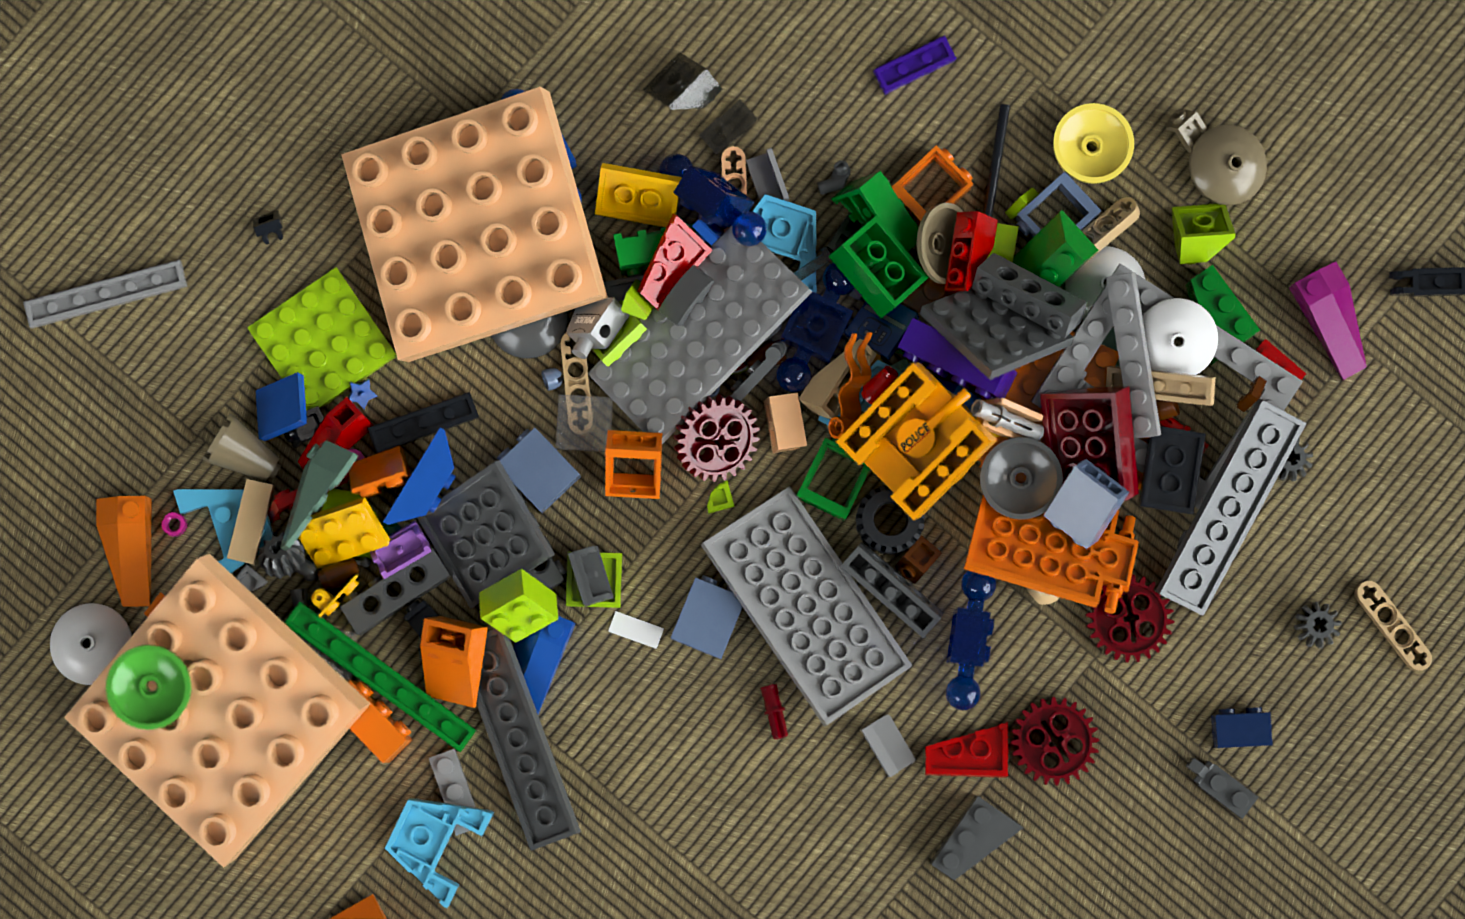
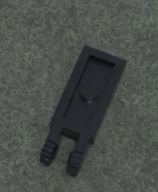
(1430, 282)

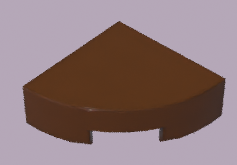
(1253, 395)

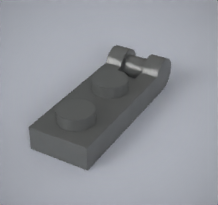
(758, 370)

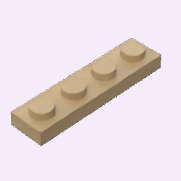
(1173, 386)

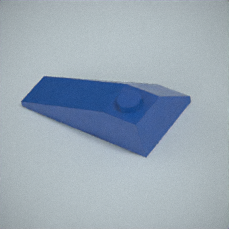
(541, 655)

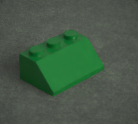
(1056, 251)

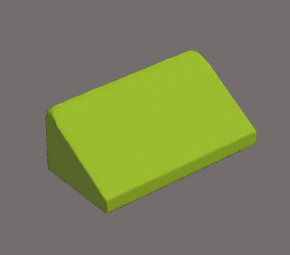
(635, 304)

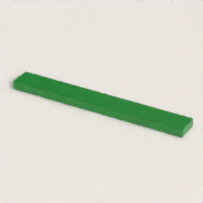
(380, 676)

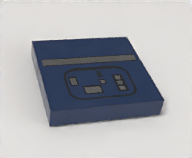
(885, 331)

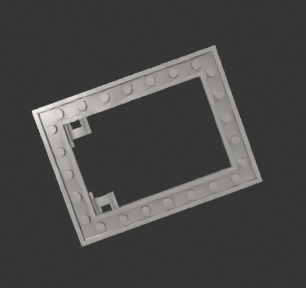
(1070, 366)

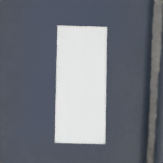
(636, 629)

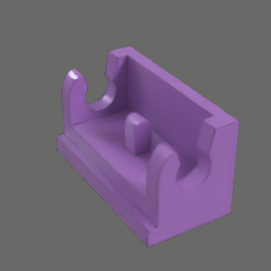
(403, 549)

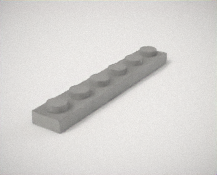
(1133, 353)

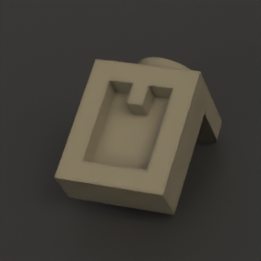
(1187, 127)

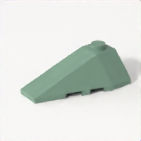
(322, 472)

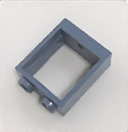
(1073, 194)

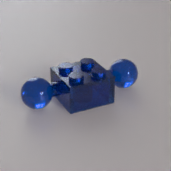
(715, 199)
(815, 330)
(969, 639)

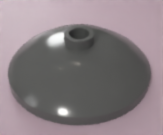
(533, 338)
(1036, 492)

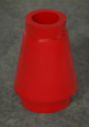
(879, 384)

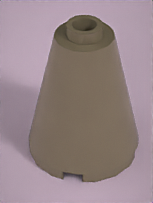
(242, 451)

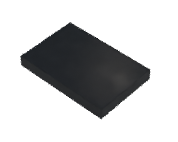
(1172, 470)

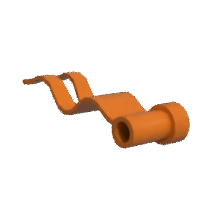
(849, 392)

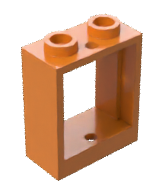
(944, 159)
(633, 445)

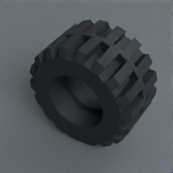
(871, 535)

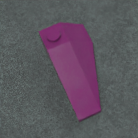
(1331, 313)

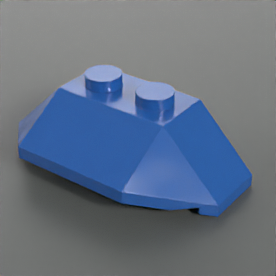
(425, 483)

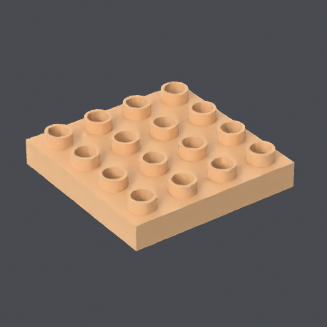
(474, 225)
(254, 720)

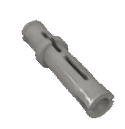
(985, 410)

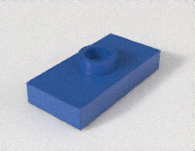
(707, 232)

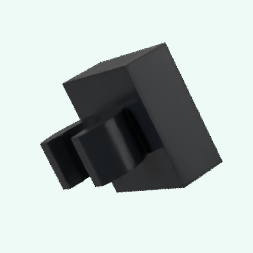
(268, 223)

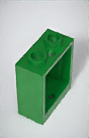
(820, 502)

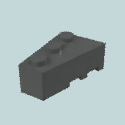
(973, 838)

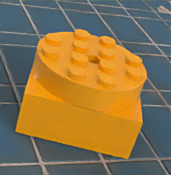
(922, 479)

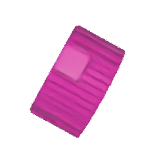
(182, 528)

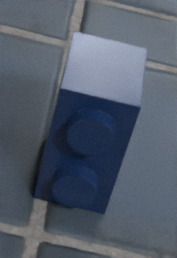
(1241, 729)

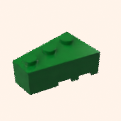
(874, 197)
(637, 251)
(1219, 301)

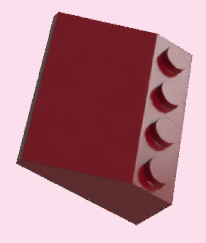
(1092, 427)

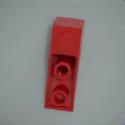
(970, 247)
(341, 426)

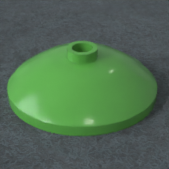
(129, 690)

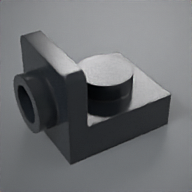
(307, 431)
(416, 613)

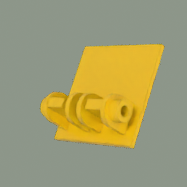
(327, 602)

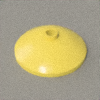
(1104, 129)

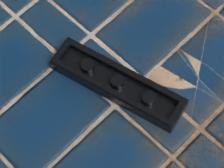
(423, 422)

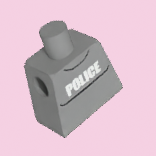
(595, 326)

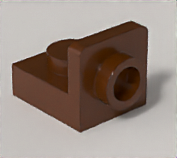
(918, 560)

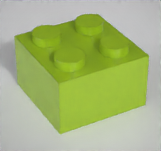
(518, 605)

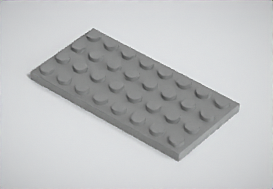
(686, 363)
(806, 606)

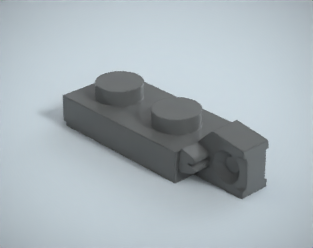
(1222, 787)

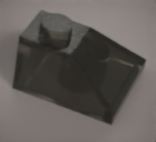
(683, 85)

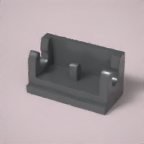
(590, 575)

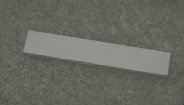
(105, 294)

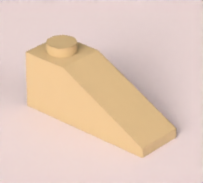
(823, 389)

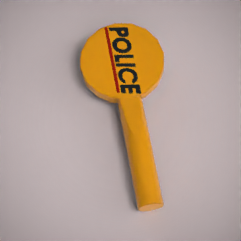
(918, 437)

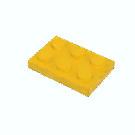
(636, 195)
(343, 533)

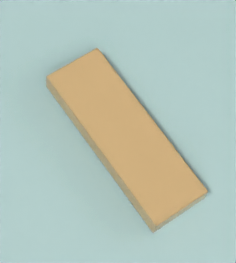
(250, 521)

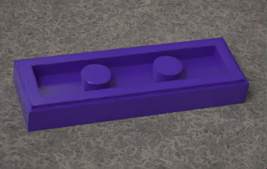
(914, 65)

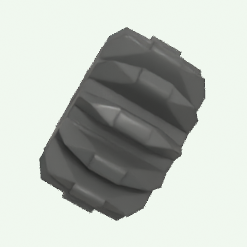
(1298, 465)
(280, 562)
(1326, 627)

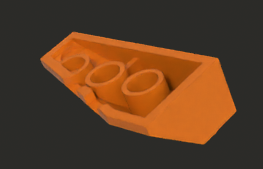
(126, 537)

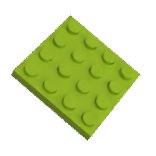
(323, 337)

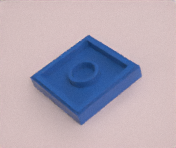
(281, 406)

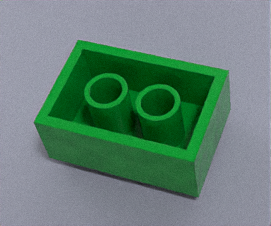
(878, 266)

